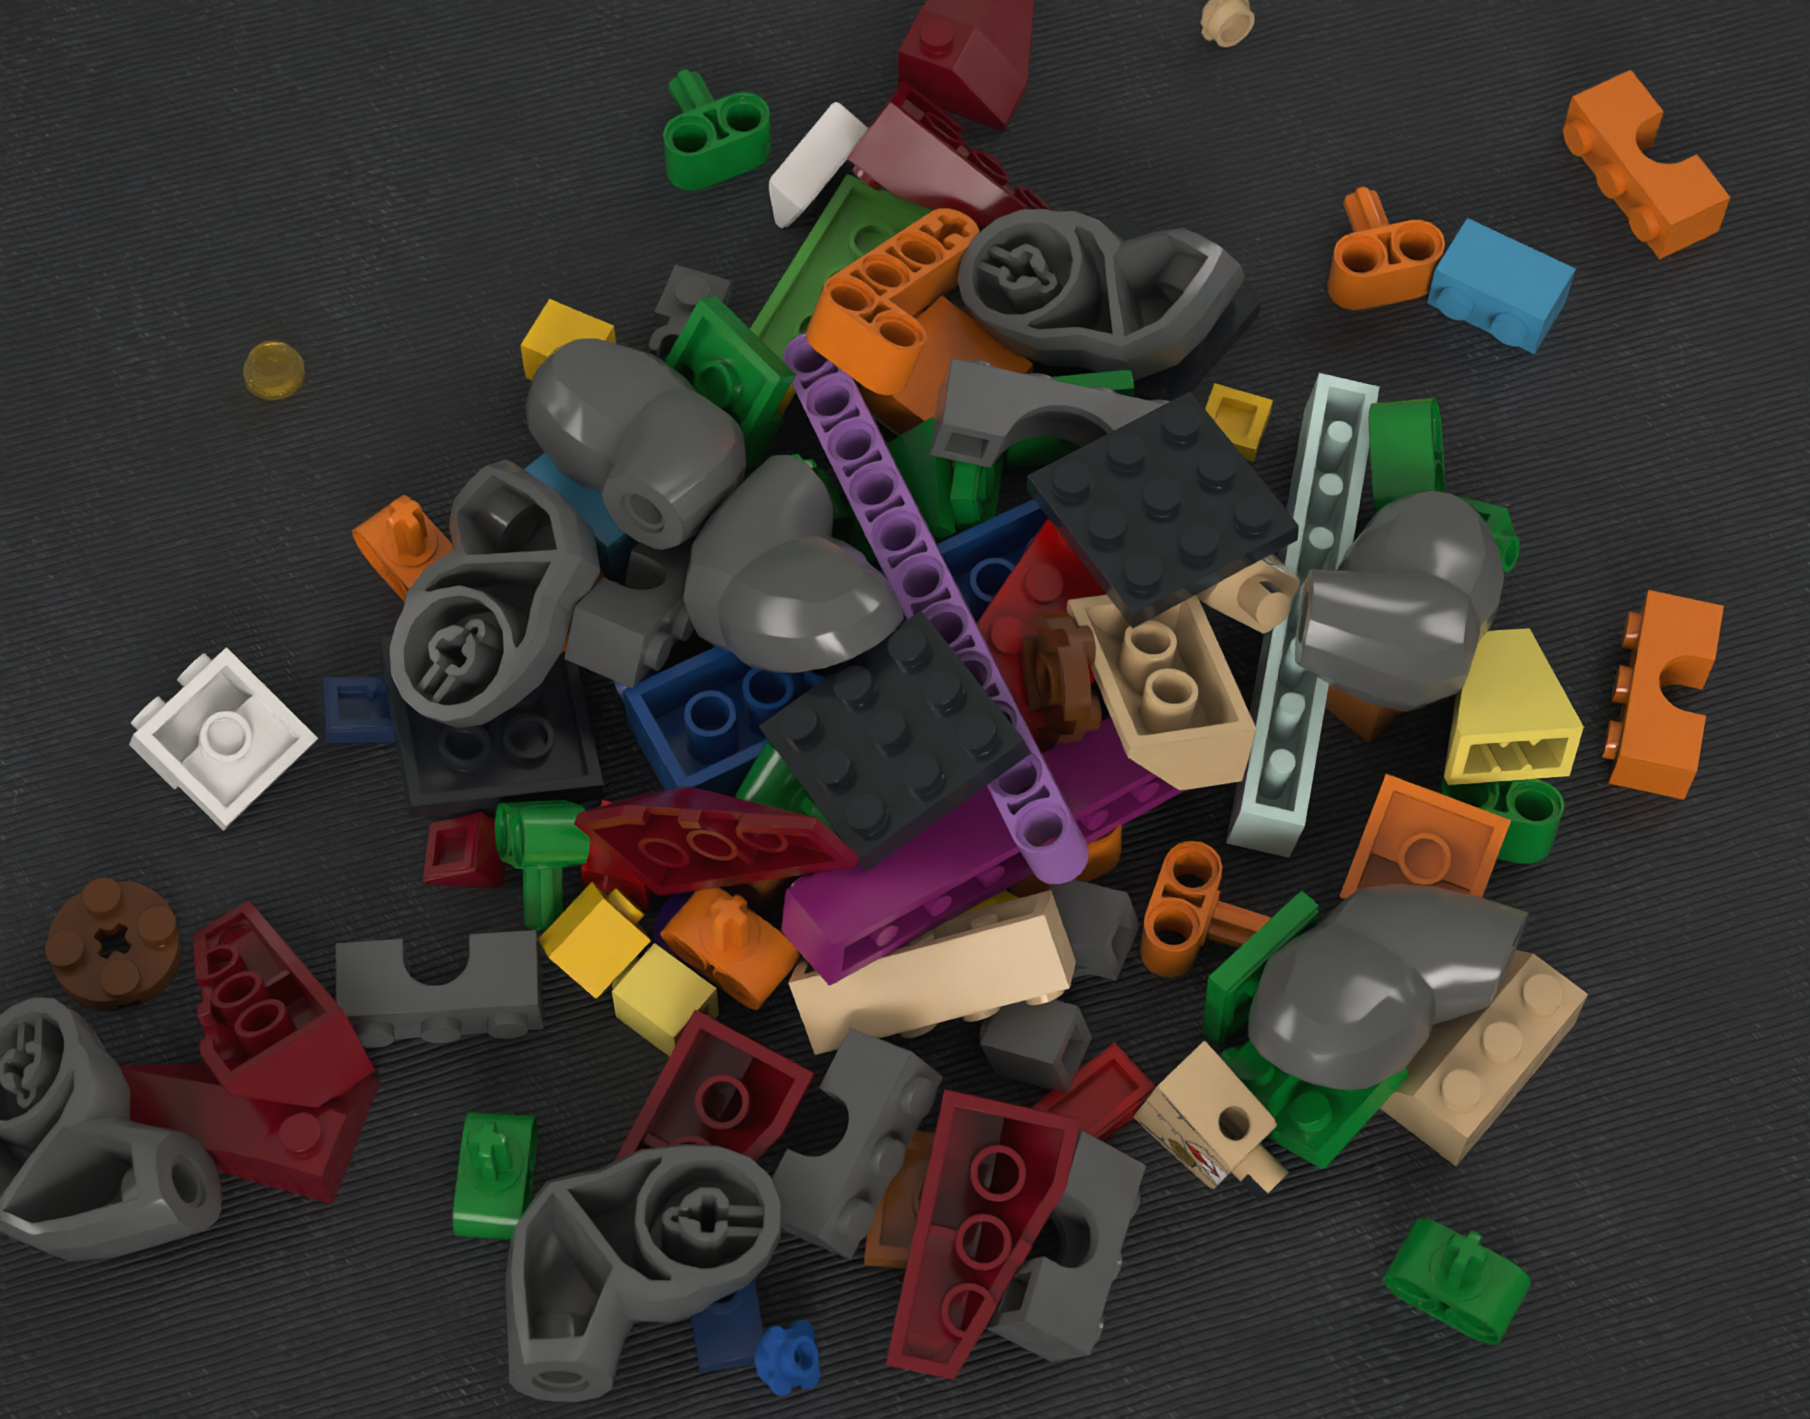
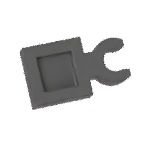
(678, 302)

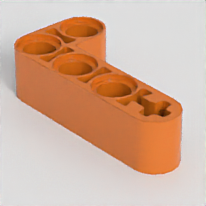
(869, 306)

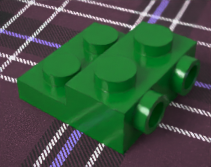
(733, 372)
(1308, 1116)

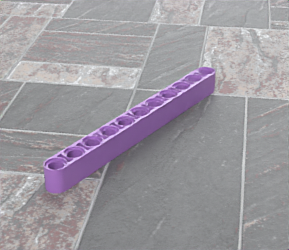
(926, 584)

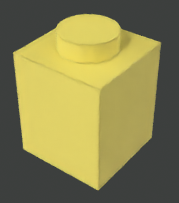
(660, 996)

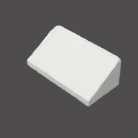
(813, 163)

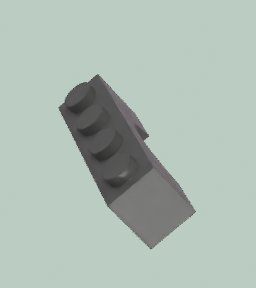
(991, 408)

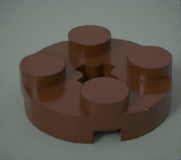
(1059, 677)
(101, 912)

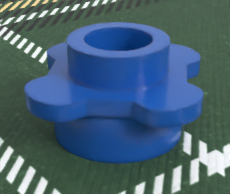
(788, 1358)

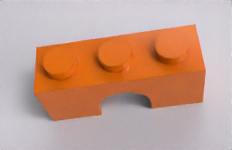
(1664, 202)
(1655, 742)

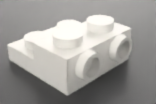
(220, 737)

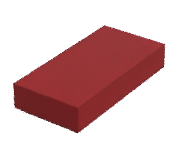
(1102, 1093)

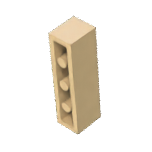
(948, 973)

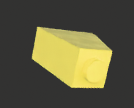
(1511, 715)

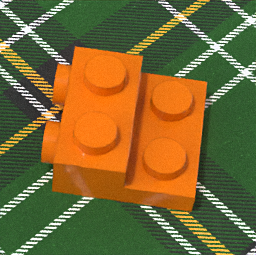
(1425, 841)

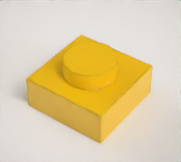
(1240, 417)

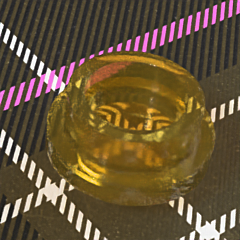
(273, 370)

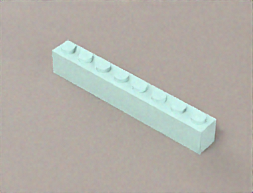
(1286, 698)

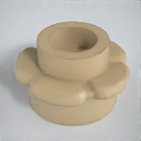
(1227, 21)

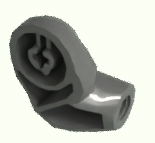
(1085, 298)
(637, 436)
(777, 582)
(1403, 604)
(499, 605)
(1374, 978)
(70, 1158)
(627, 1246)

